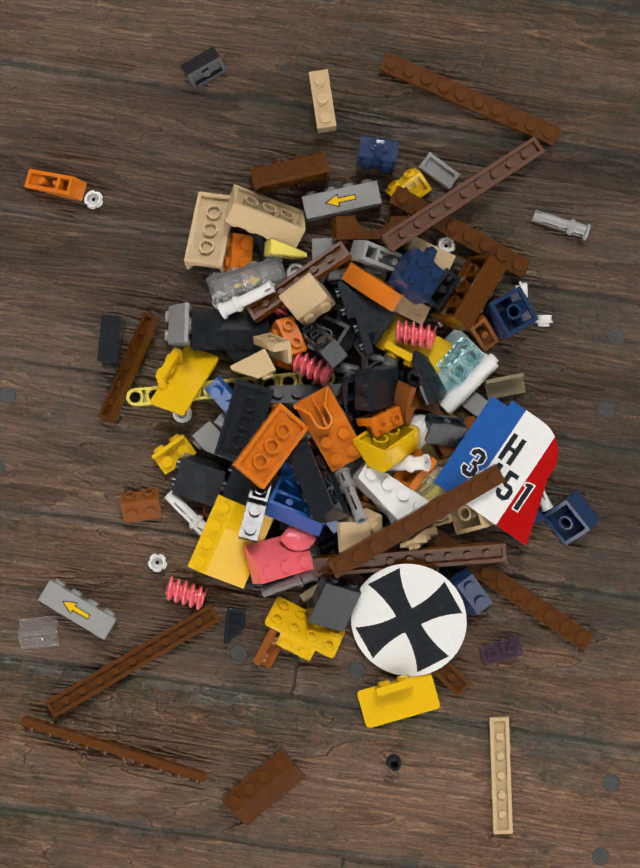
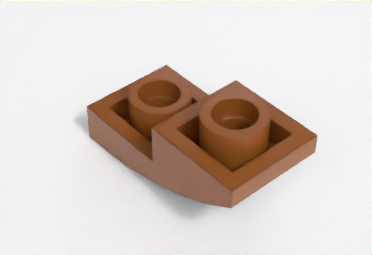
(403, 398)

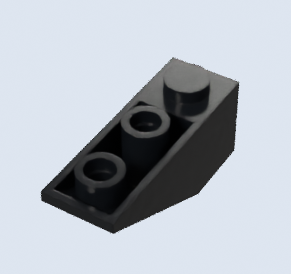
(323, 344)

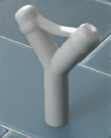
(364, 360)

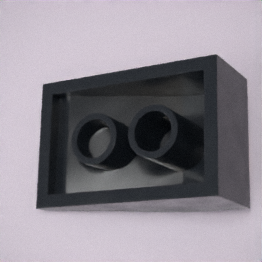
(338, 330)

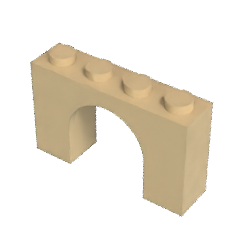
(418, 312)

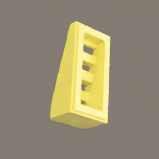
(276, 249)

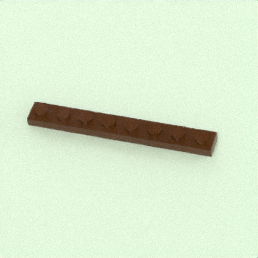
(462, 233)

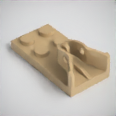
(208, 232)

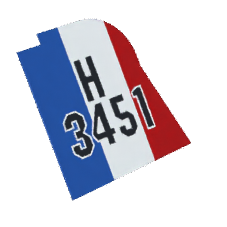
(525, 456)

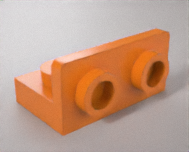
(381, 420)

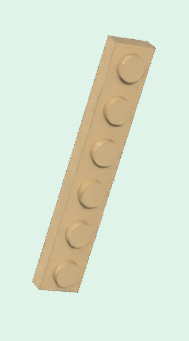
(500, 775)

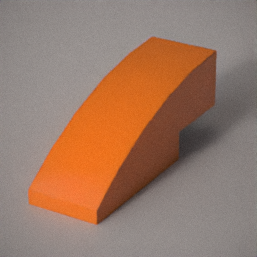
(371, 286)

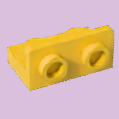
(412, 181)
(167, 456)

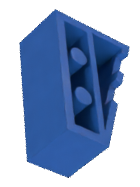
(290, 508)

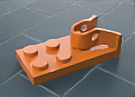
(329, 427)
(270, 445)

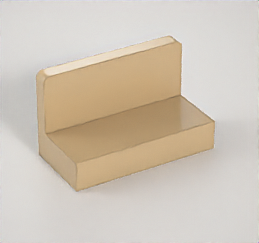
(277, 346)

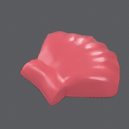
(297, 539)

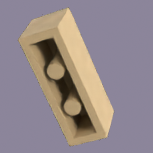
(322, 101)

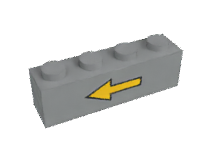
(342, 200)
(77, 608)

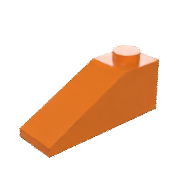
(56, 184)

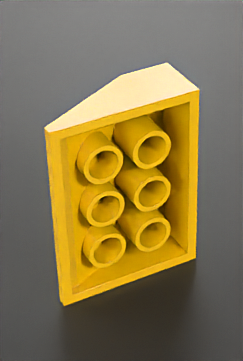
(219, 549)

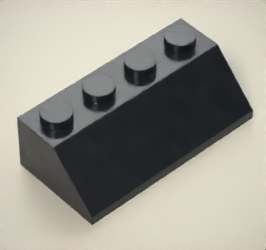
(236, 332)
(290, 394)
(317, 483)

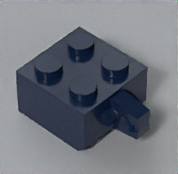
(377, 153)
(417, 275)

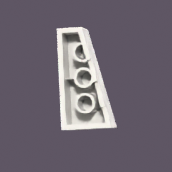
(387, 493)

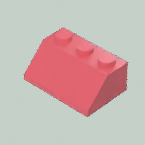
(272, 560)

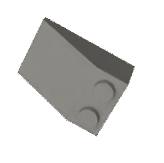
(179, 325)

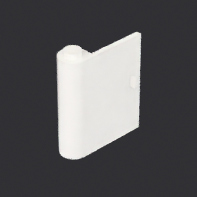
(456, 393)

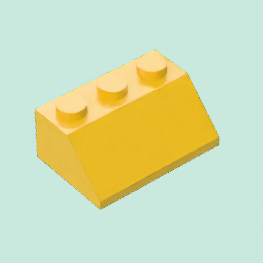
(387, 449)

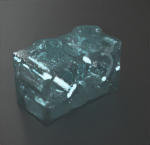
(460, 361)

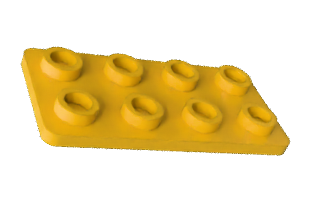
(405, 353)
(182, 378)
(298, 634)
(398, 699)

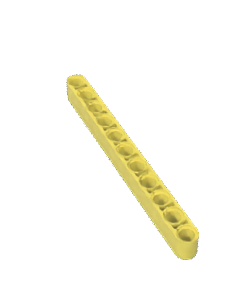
(203, 395)

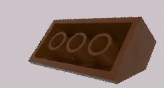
(290, 173)
(477, 285)
(263, 786)

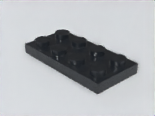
(243, 417)

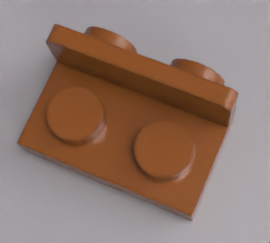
(268, 650)

